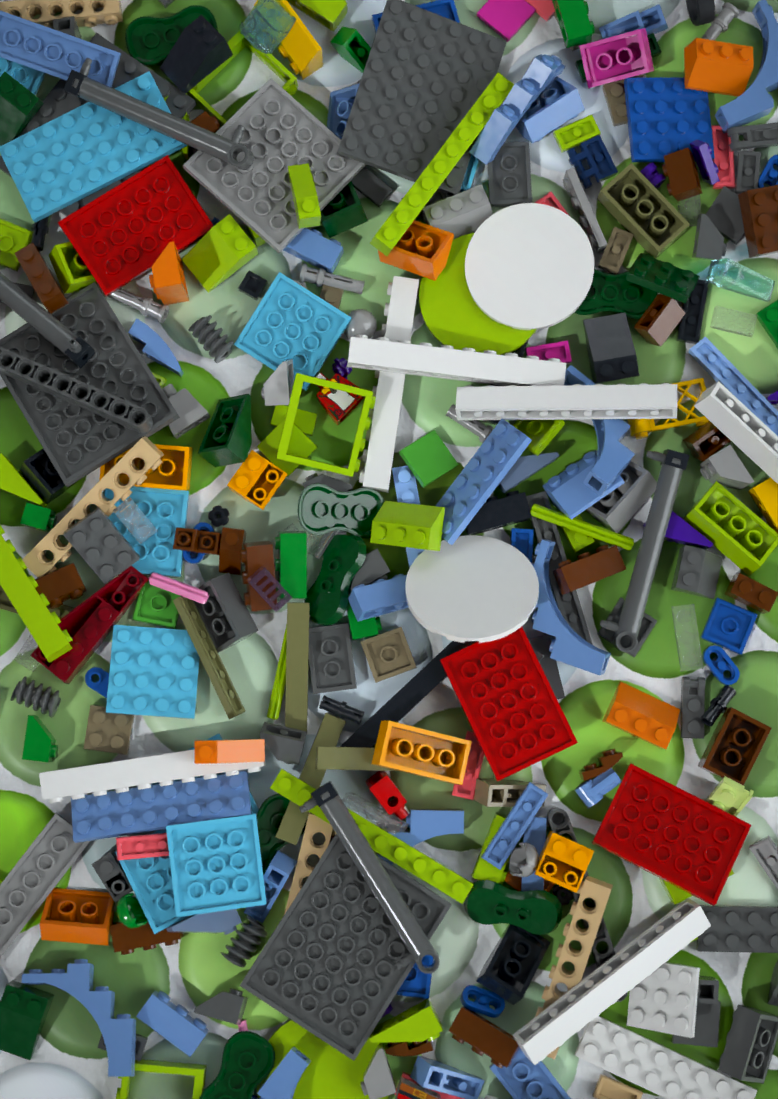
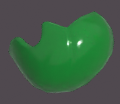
(130, 912)

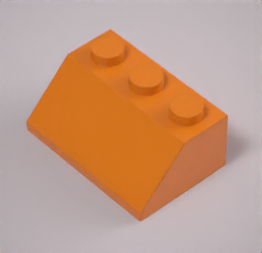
(717, 66)
(421, 250)
(168, 277)
(642, 715)
(77, 916)

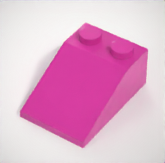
(616, 58)

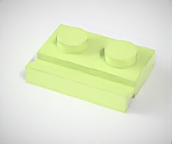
(730, 796)

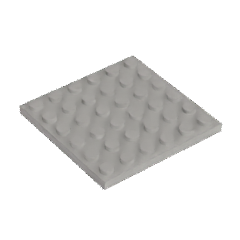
(279, 136)

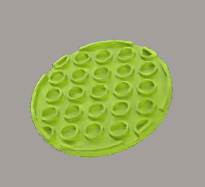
(456, 317)
(329, 1072)

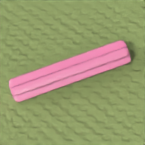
(178, 588)

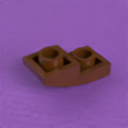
(197, 541)
(606, 762)
(404, 1049)

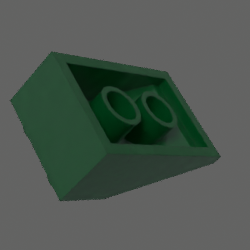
(16, 108)
(343, 212)
(228, 432)
(22, 1018)

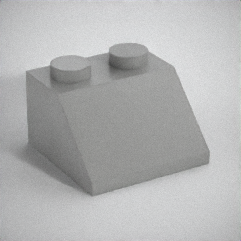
(726, 469)

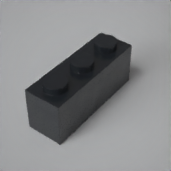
(500, 513)

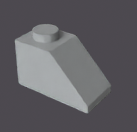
(279, 385)
(378, 1077)

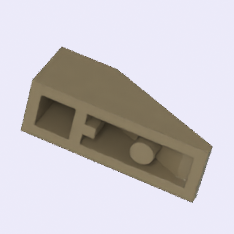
(500, 793)

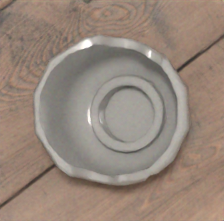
(361, 323)
(523, 860)

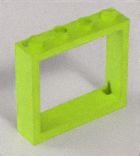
(236, 44)
(359, 442)
(196, 1070)

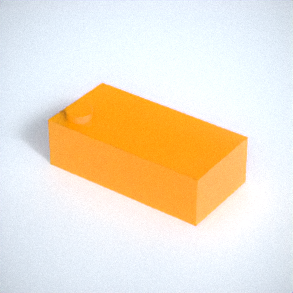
(170, 474)
(421, 752)

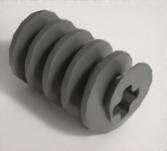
(211, 338)
(36, 697)
(245, 942)

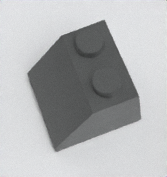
(697, 572)

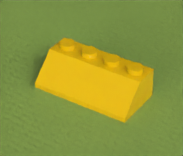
(300, 46)

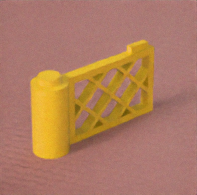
(641, 427)

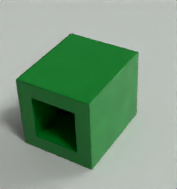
(38, 517)

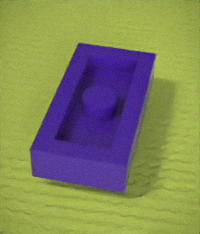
(706, 166)

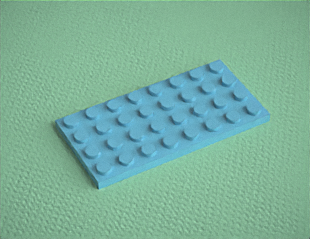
(85, 151)

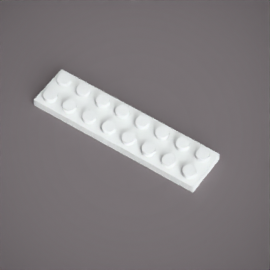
(654, 1065)

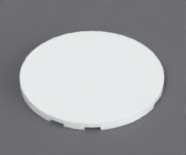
(529, 266)
(472, 589)

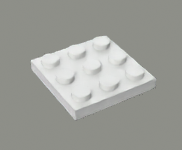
(666, 1000)

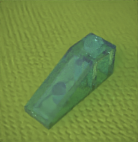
(739, 279)

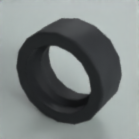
(701, 11)

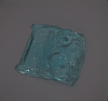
(267, 25)

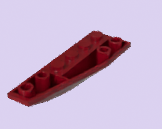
(93, 622)

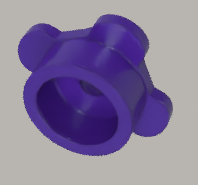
(340, 367)

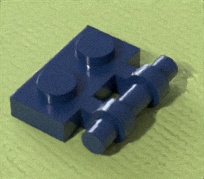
(598, 159)

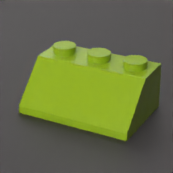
(408, 525)

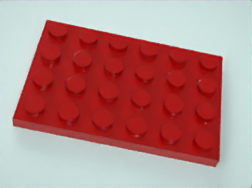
(133, 223)
(508, 703)
(672, 834)

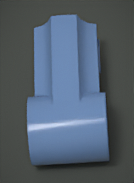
(593, 790)

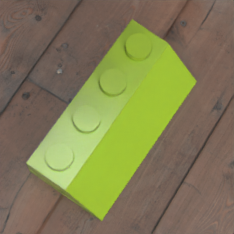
(732, 528)

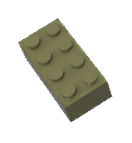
(643, 211)

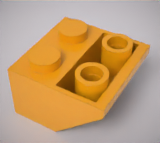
(257, 480)
(563, 861)

